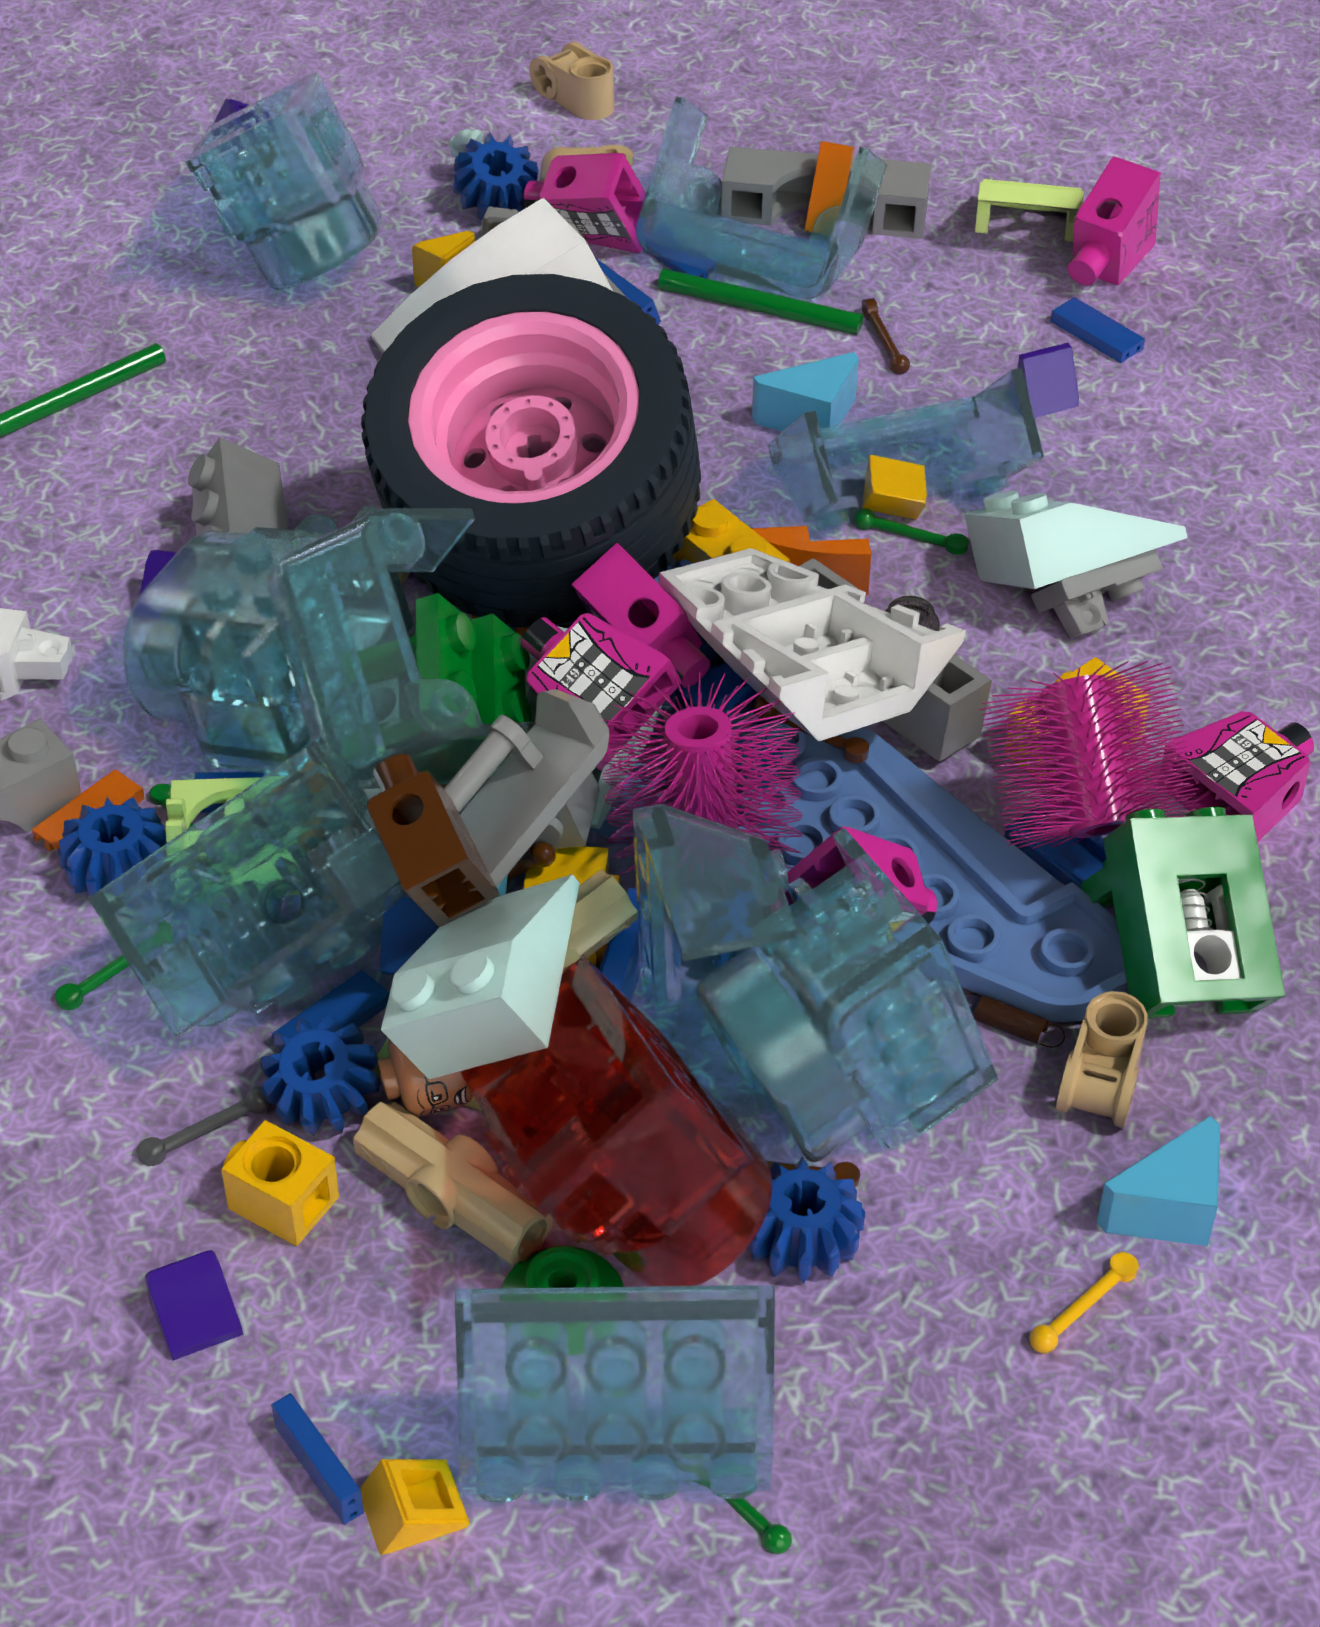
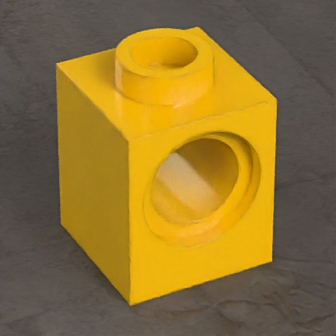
(280, 1182)

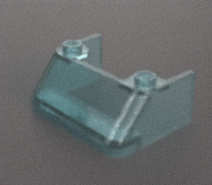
(684, 226)
(959, 442)
(355, 651)
(699, 904)

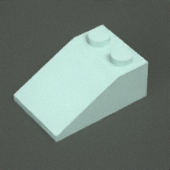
(1046, 541)
(484, 982)

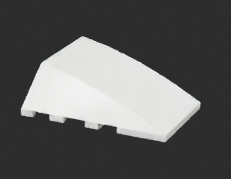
(526, 243)
(811, 644)

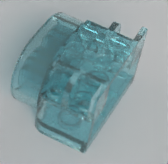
(289, 183)
(211, 649)
(206, 907)
(851, 1016)

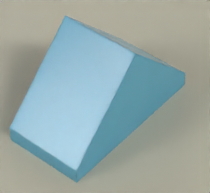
(816, 386)
(1169, 1191)

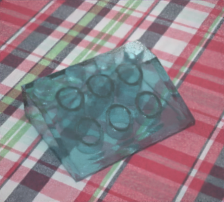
(615, 1391)

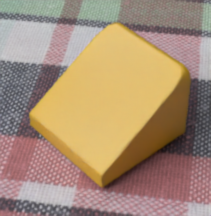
(434, 253)
(894, 487)
(411, 1502)

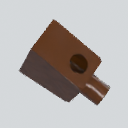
(428, 842)

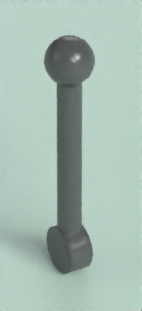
(154, 1150)

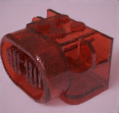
(624, 1140)

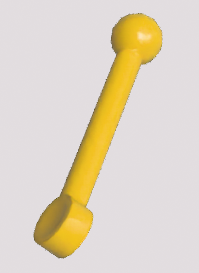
(1122, 1268)

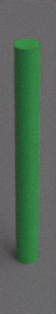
(760, 301)
(80, 389)

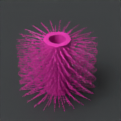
(1088, 754)
(703, 767)

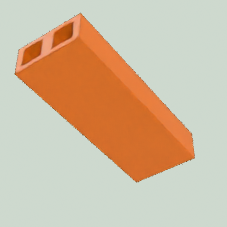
(829, 180)
(114, 785)

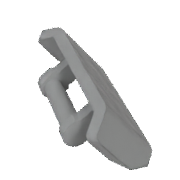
(532, 781)

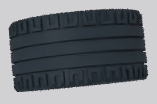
(568, 434)

